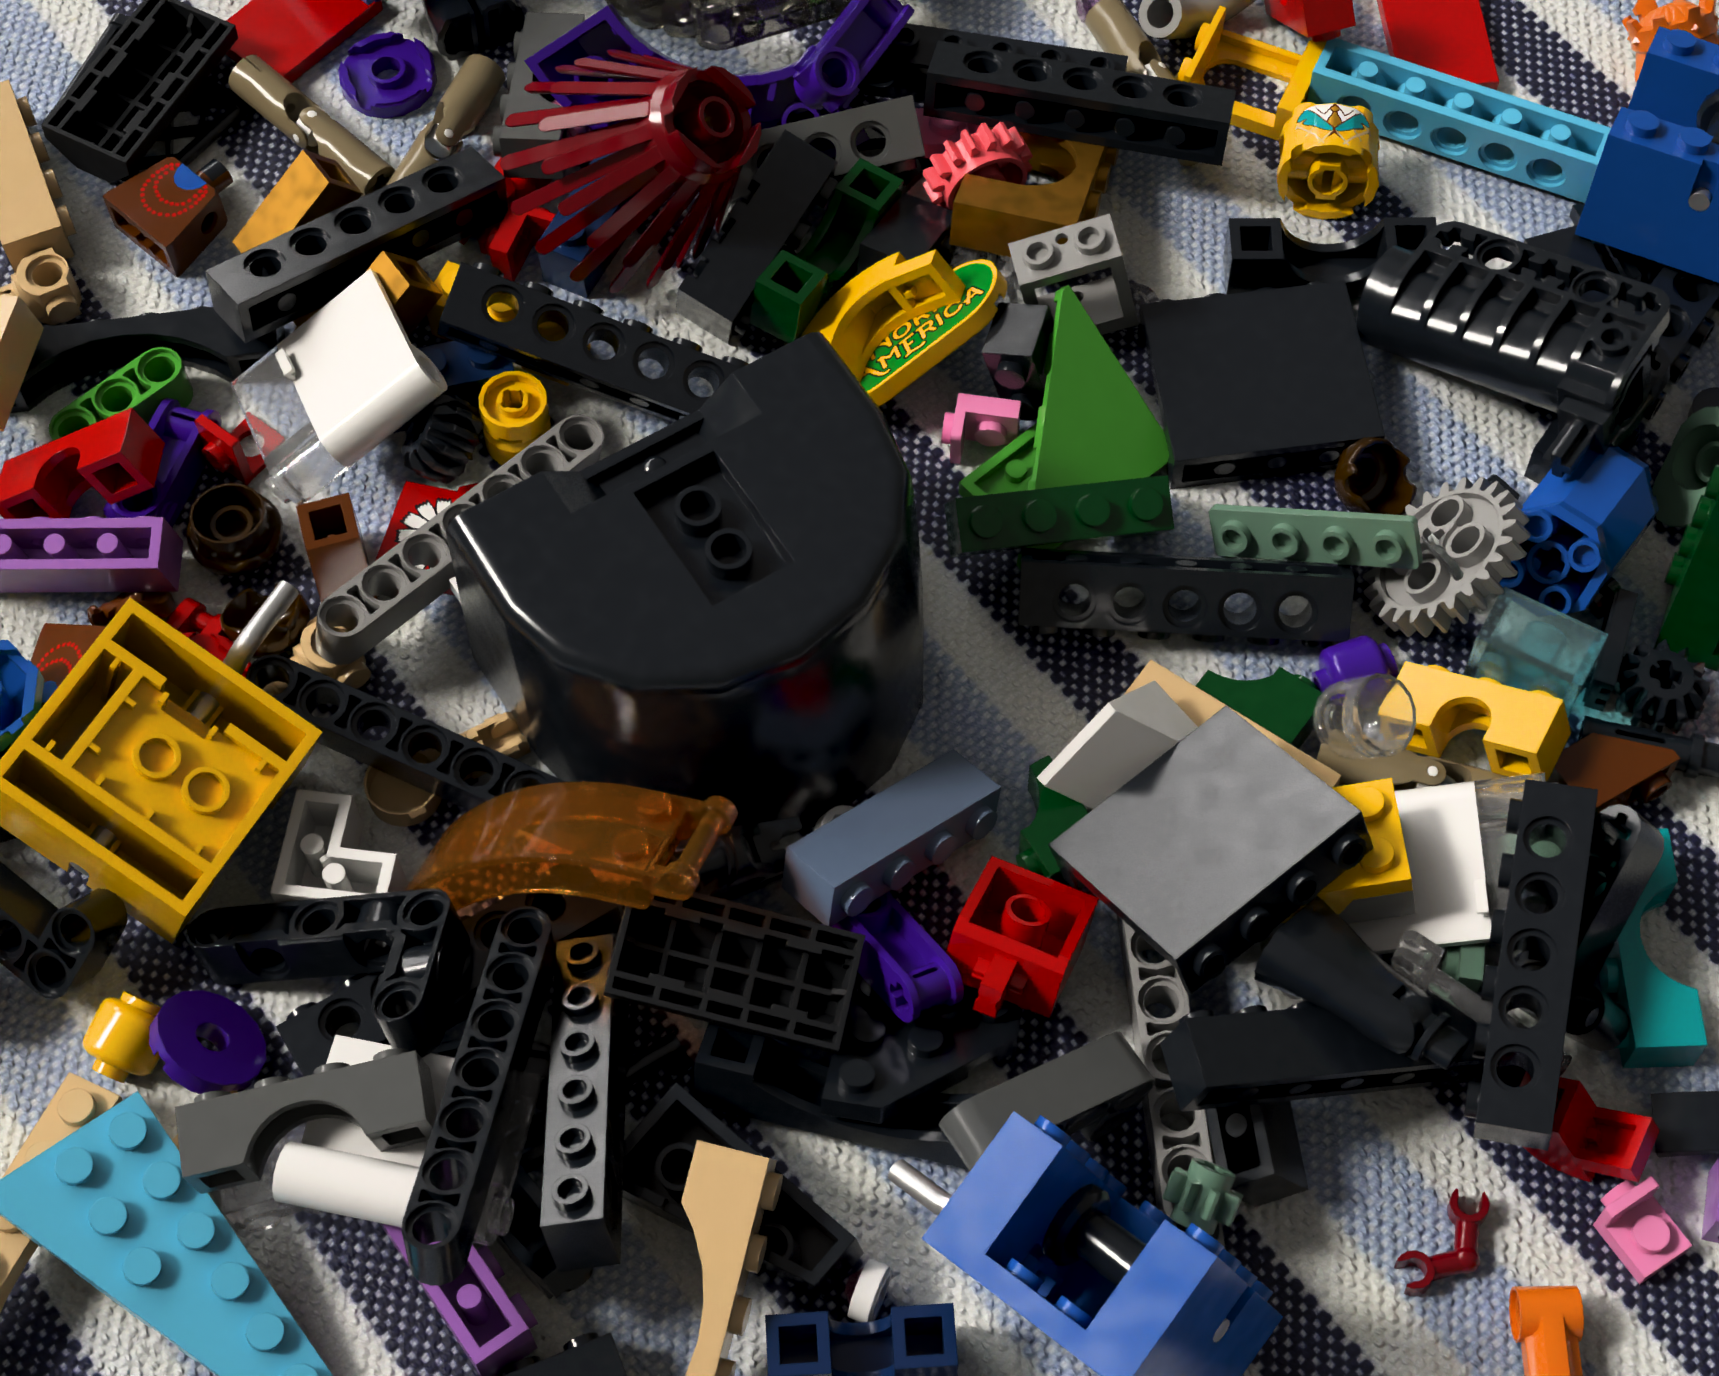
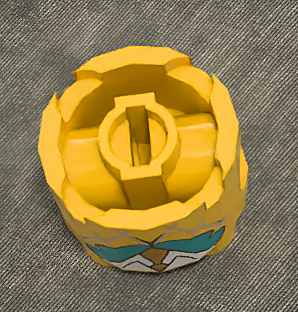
(1328, 159)

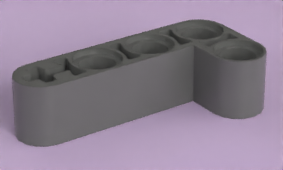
(1081, 1091)

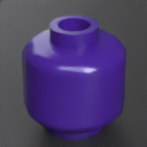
(1353, 659)

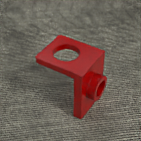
(225, 451)

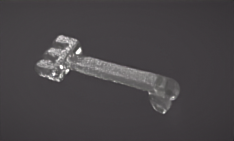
(1418, 962)

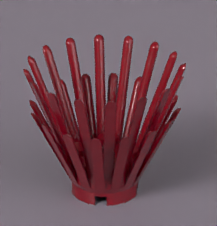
(681, 134)

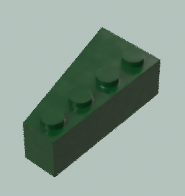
(1693, 572)

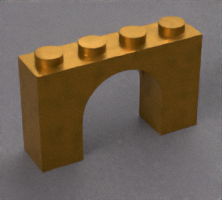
(314, 188)
(998, 212)

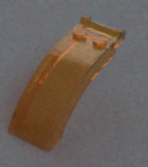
(577, 842)

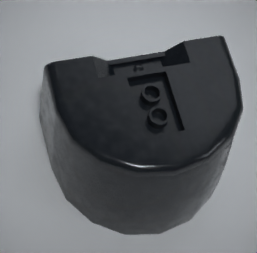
(713, 598)

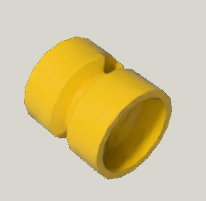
(512, 413)

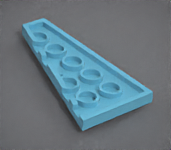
(153, 1244)

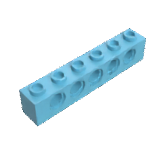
(1462, 119)

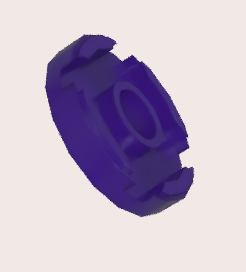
(387, 96)
(223, 1023)

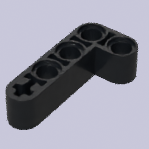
(1604, 920)
(54, 946)

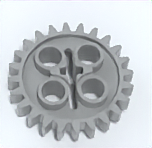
(1479, 531)

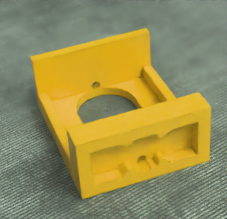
(1220, 46)

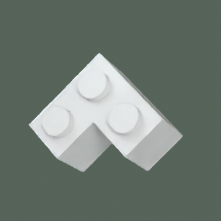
(324, 856)

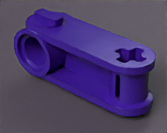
(848, 52)
(179, 466)
(903, 960)

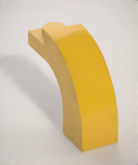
(883, 300)

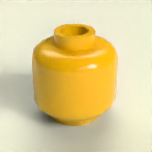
(121, 1037)

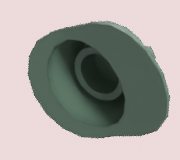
(1687, 468)

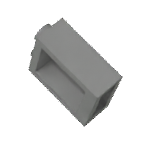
(1089, 248)

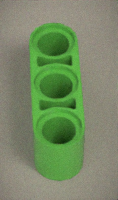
(137, 385)

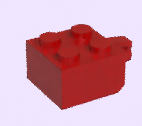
(1019, 937)

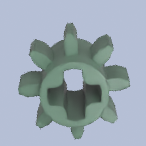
(1203, 1195)

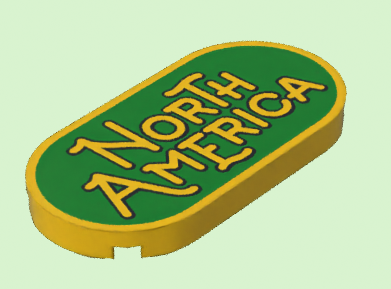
(934, 335)

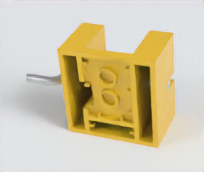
(154, 763)

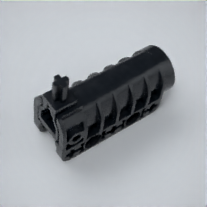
(1524, 333)

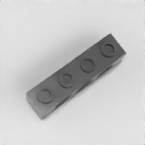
(893, 118)

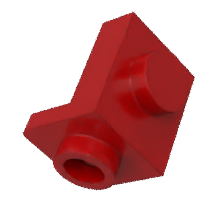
(514, 239)

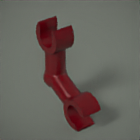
(1461, 1260)

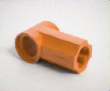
(1549, 1328)

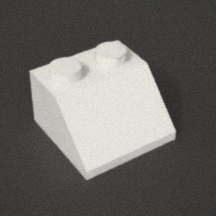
(1117, 745)

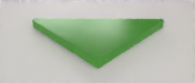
(1091, 413)

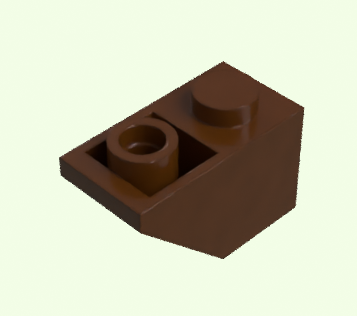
(332, 542)
(1617, 768)

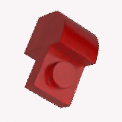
(1595, 1138)

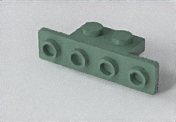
(1316, 536)

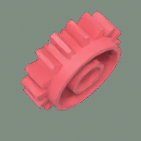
(987, 153)

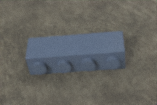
(890, 838)

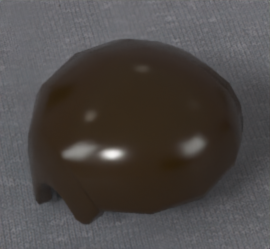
(1374, 478)
(283, 635)

